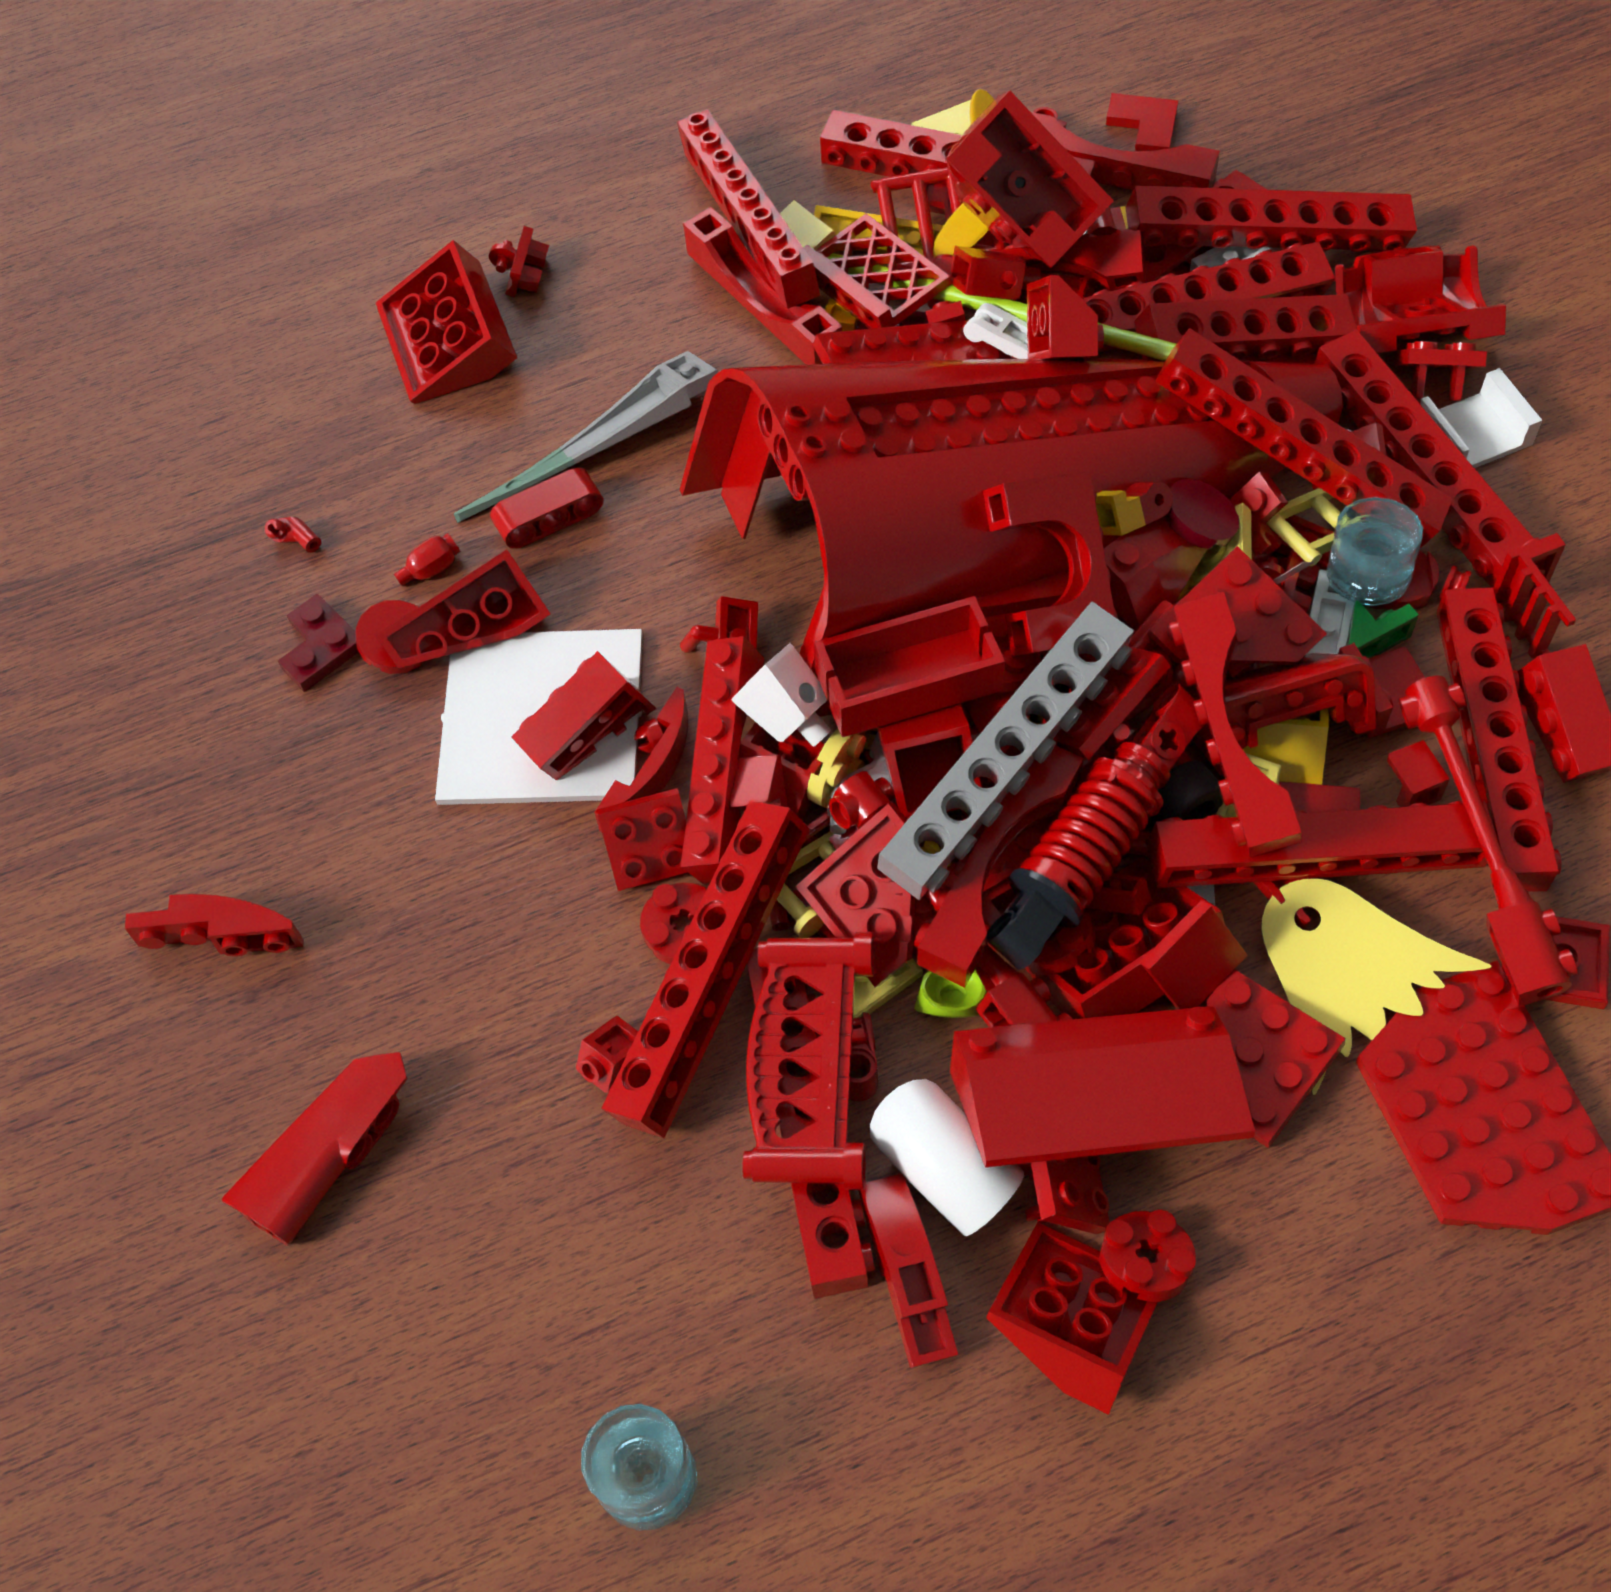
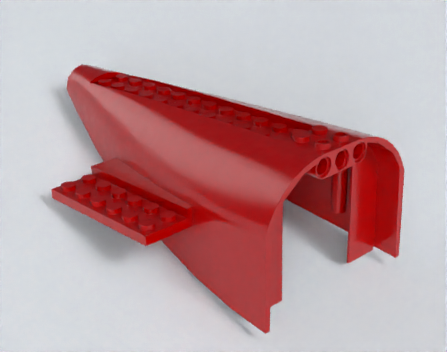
(913, 429)

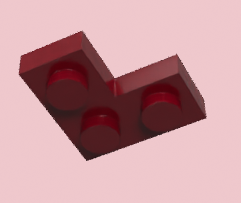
(327, 643)

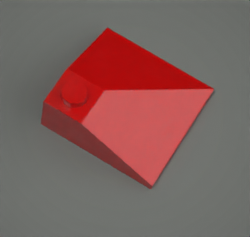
(1071, 1317)

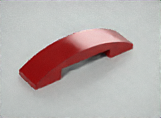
(662, 760)

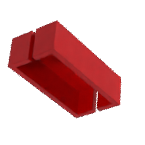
(909, 666)

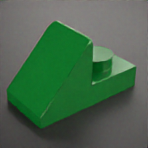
(1385, 632)

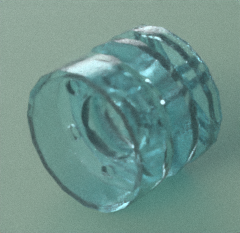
(1374, 551)
(621, 1448)

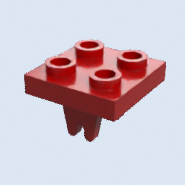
(1455, 356)
(644, 838)
(1069, 1193)

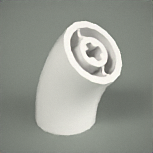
(938, 1155)

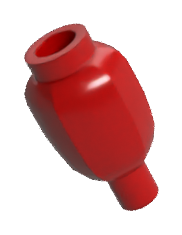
(428, 559)

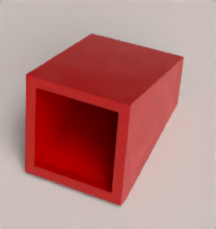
(923, 752)

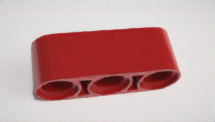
(546, 508)

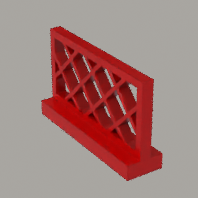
(852, 290)

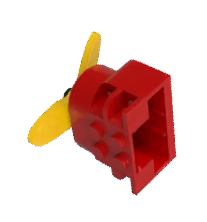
(1017, 184)

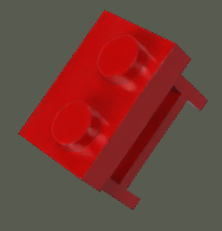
(1525, 576)

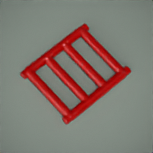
(918, 183)

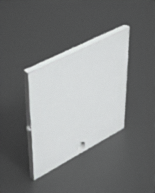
(501, 686)

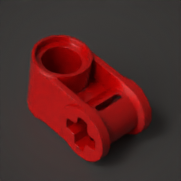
(863, 1058)

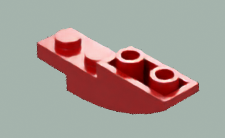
(227, 922)
(908, 1270)

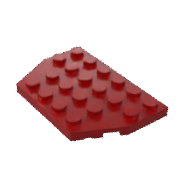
(1487, 1111)

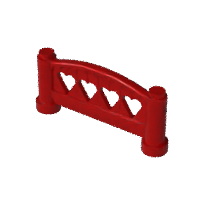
(821, 1149)

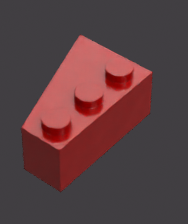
(1568, 711)
(579, 716)

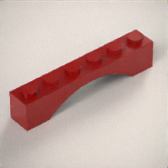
(1172, 167)
(723, 256)
(1105, 259)
(716, 753)
(1262, 806)
(958, 932)

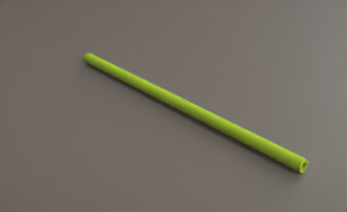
(1113, 336)

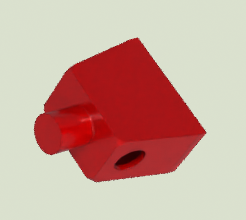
(990, 273)

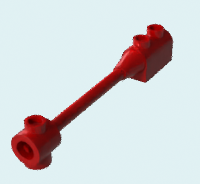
(1519, 927)
(1009, 995)

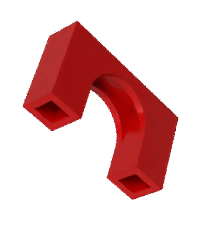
(1069, 512)

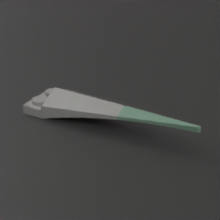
(651, 401)

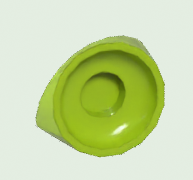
(947, 999)

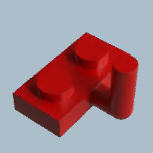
(733, 619)

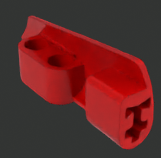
(314, 1150)

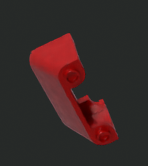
(1286, 692)

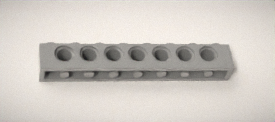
(1092, 633)

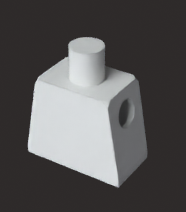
(785, 698)

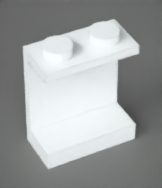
(1488, 423)

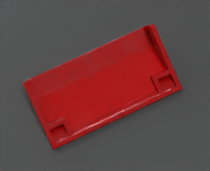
(1100, 1085)

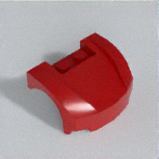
(1417, 292)

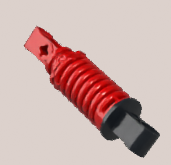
(1093, 831)

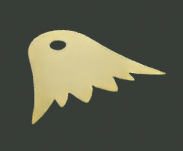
(1352, 959)

